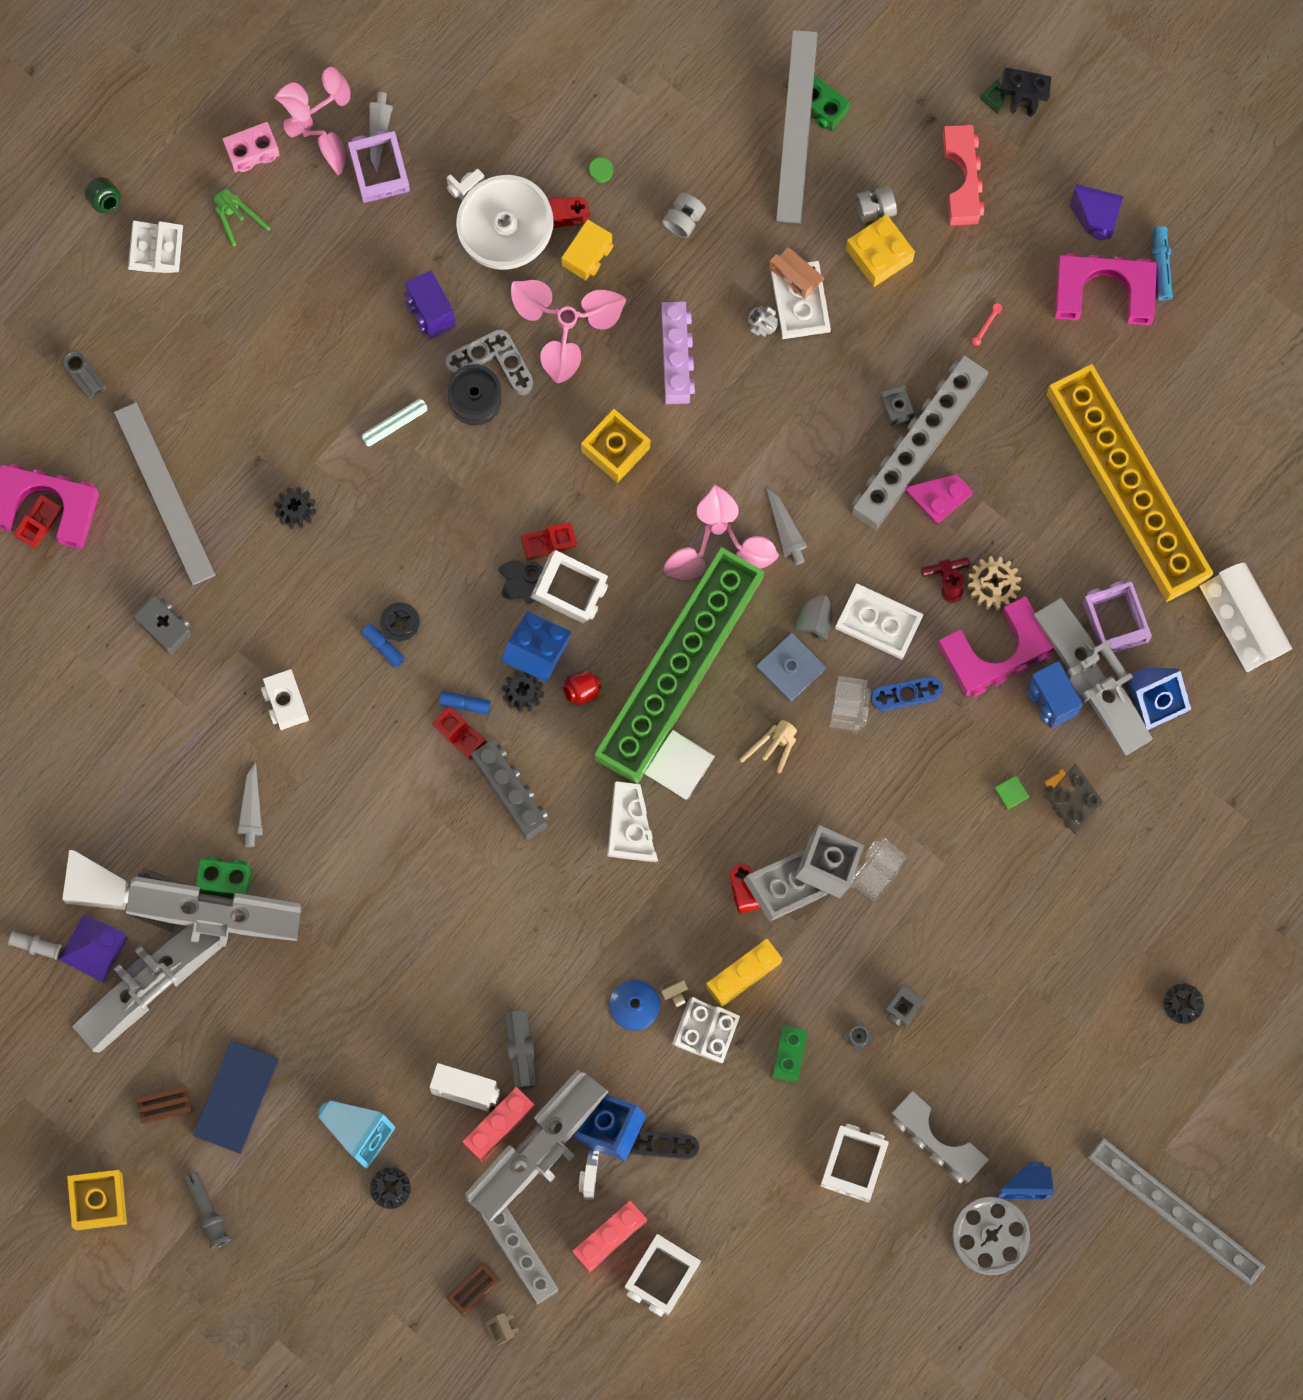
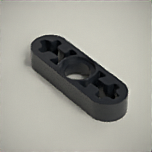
(668, 1154)

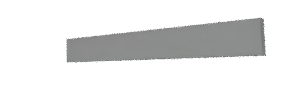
(797, 127)
(164, 494)
(1176, 1212)

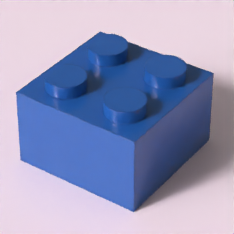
(536, 646)
(1054, 695)
(611, 1127)

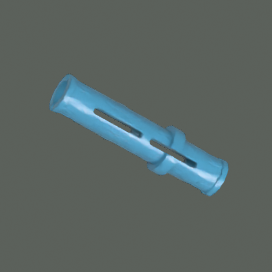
(1161, 256)

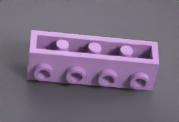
(675, 353)

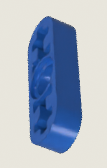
(887, 691)

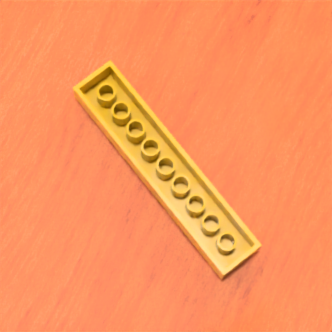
(1129, 483)

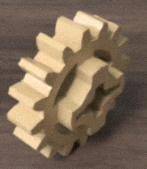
(984, 584)

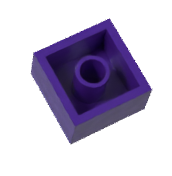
(430, 305)

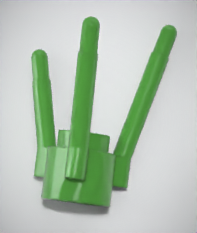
(229, 204)

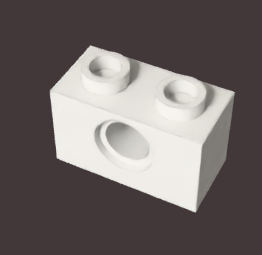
(284, 685)

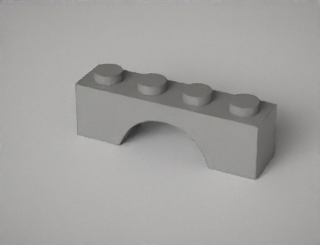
(914, 1118)

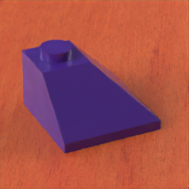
(1096, 210)
(93, 948)

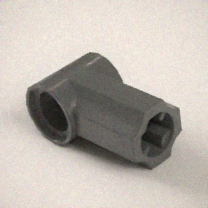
(84, 376)

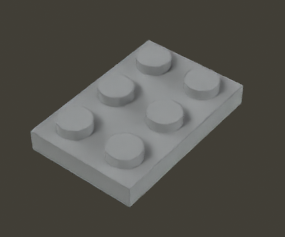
(779, 890)

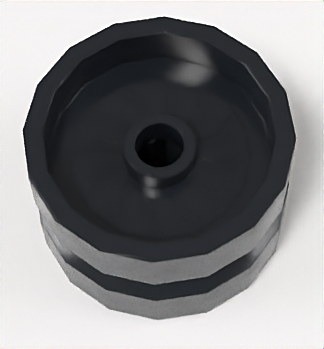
(469, 381)

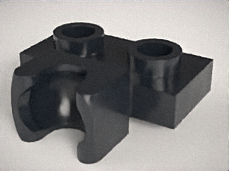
(1026, 89)

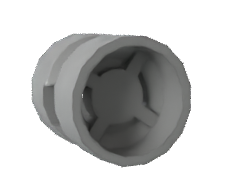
(876, 204)
(685, 212)

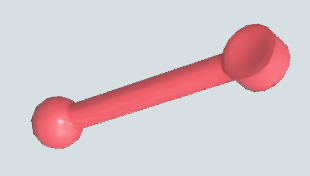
(997, 308)

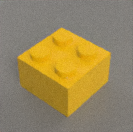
(880, 250)
(615, 445)
(97, 1200)

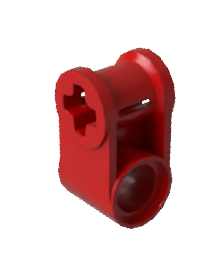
(565, 211)
(742, 895)

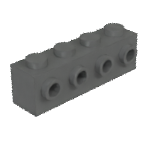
(509, 790)

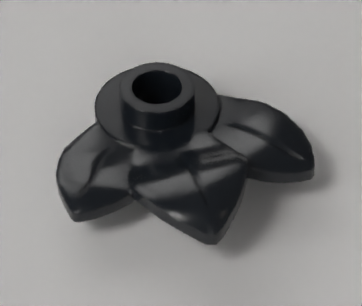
(518, 582)

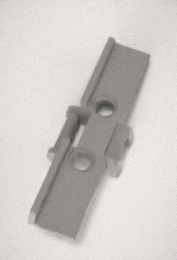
(1087, 679)
(212, 913)
(144, 983)
(539, 1149)

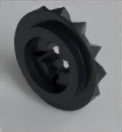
(403, 611)
(1172, 1004)
(402, 1188)

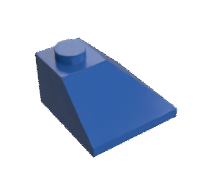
(1158, 695)
(1030, 1183)

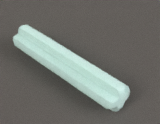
(394, 422)

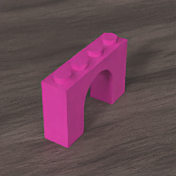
(1136, 277)
(77, 498)
(975, 674)

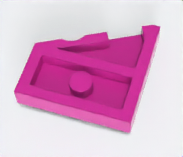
(939, 496)

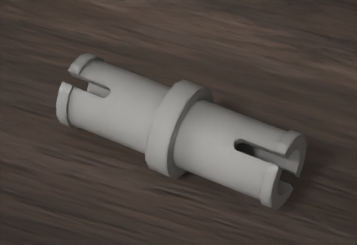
(34, 944)

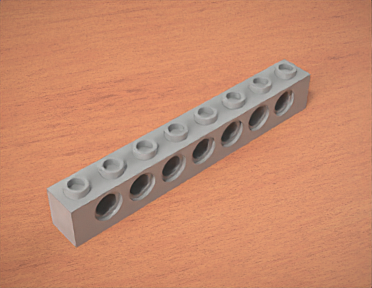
(875, 513)

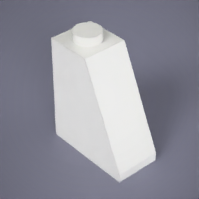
(93, 885)

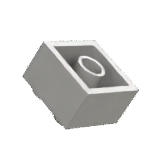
(829, 861)

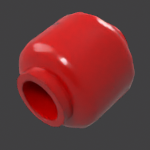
(581, 687)

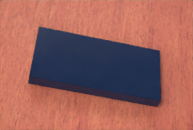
(236, 1097)

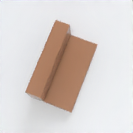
(795, 272)

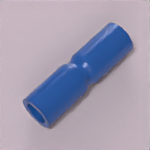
(380, 643)
(462, 702)

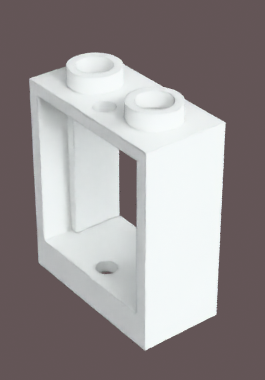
(540, 591)
(464, 1088)
(847, 1188)
(674, 1252)

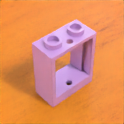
(383, 189)
(1117, 590)

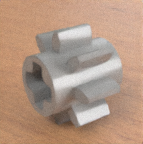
(762, 321)

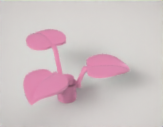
(295, 101)
(558, 358)
(717, 510)

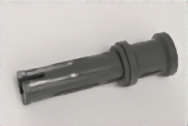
(210, 1220)

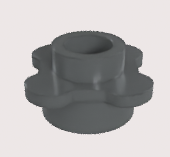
(858, 1029)

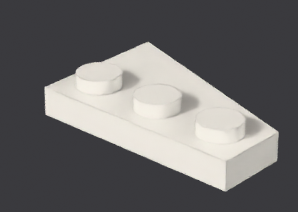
(629, 825)
(588, 1177)

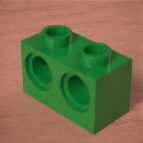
(827, 99)
(221, 885)
(789, 1054)

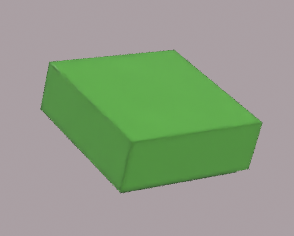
(1011, 792)

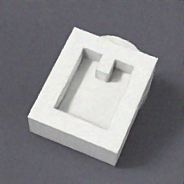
(467, 183)

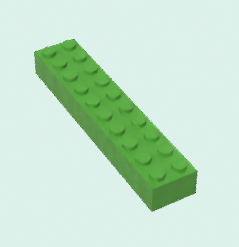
(679, 666)

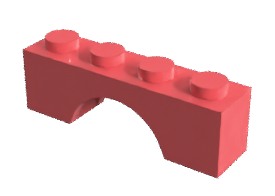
(960, 146)

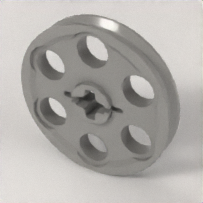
(1003, 1236)

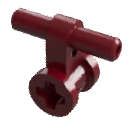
(951, 580)

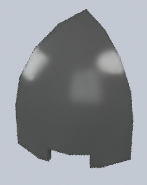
(816, 617)

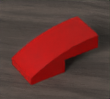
(38, 522)
(544, 542)
(458, 732)

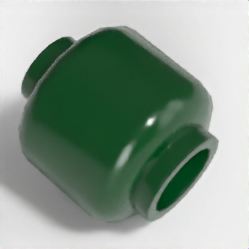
(102, 195)

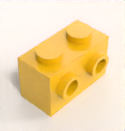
(587, 250)

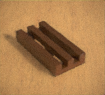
(142, 1109)
(457, 1304)

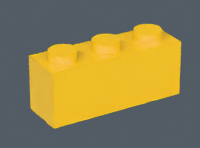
(743, 973)

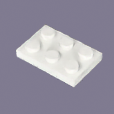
(799, 315)
(879, 621)

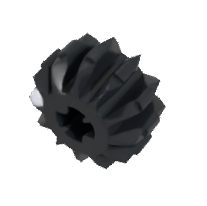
(304, 505)
(513, 689)

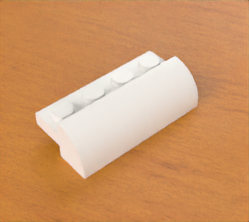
(1245, 616)

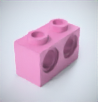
(248, 141)

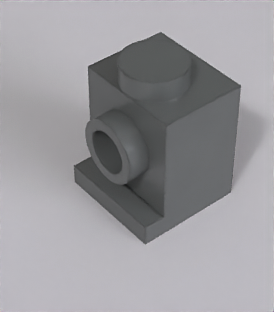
(894, 415)
(908, 999)

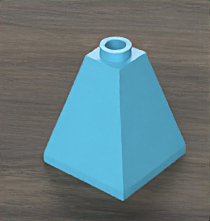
(357, 1129)

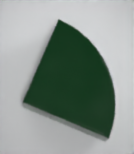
(993, 97)

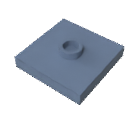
(791, 667)

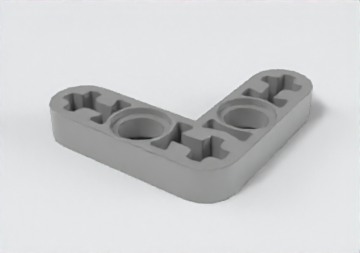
(500, 353)

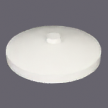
(504, 222)

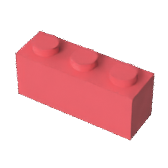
(498, 1125)
(609, 1236)

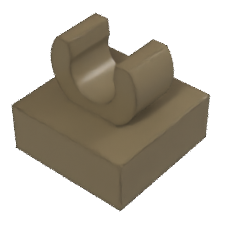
(673, 990)
(500, 1329)

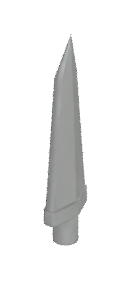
(378, 120)
(789, 535)
(250, 814)

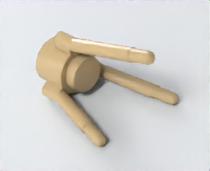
(781, 735)

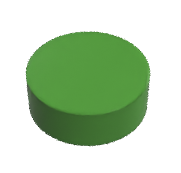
(601, 170)

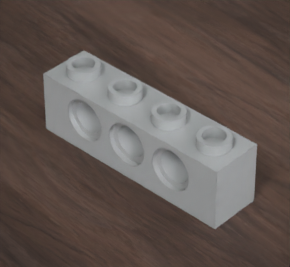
(521, 1256)

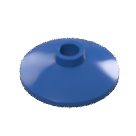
(630, 1017)

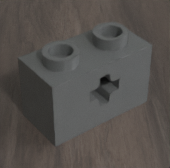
(168, 637)

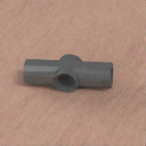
(520, 1049)

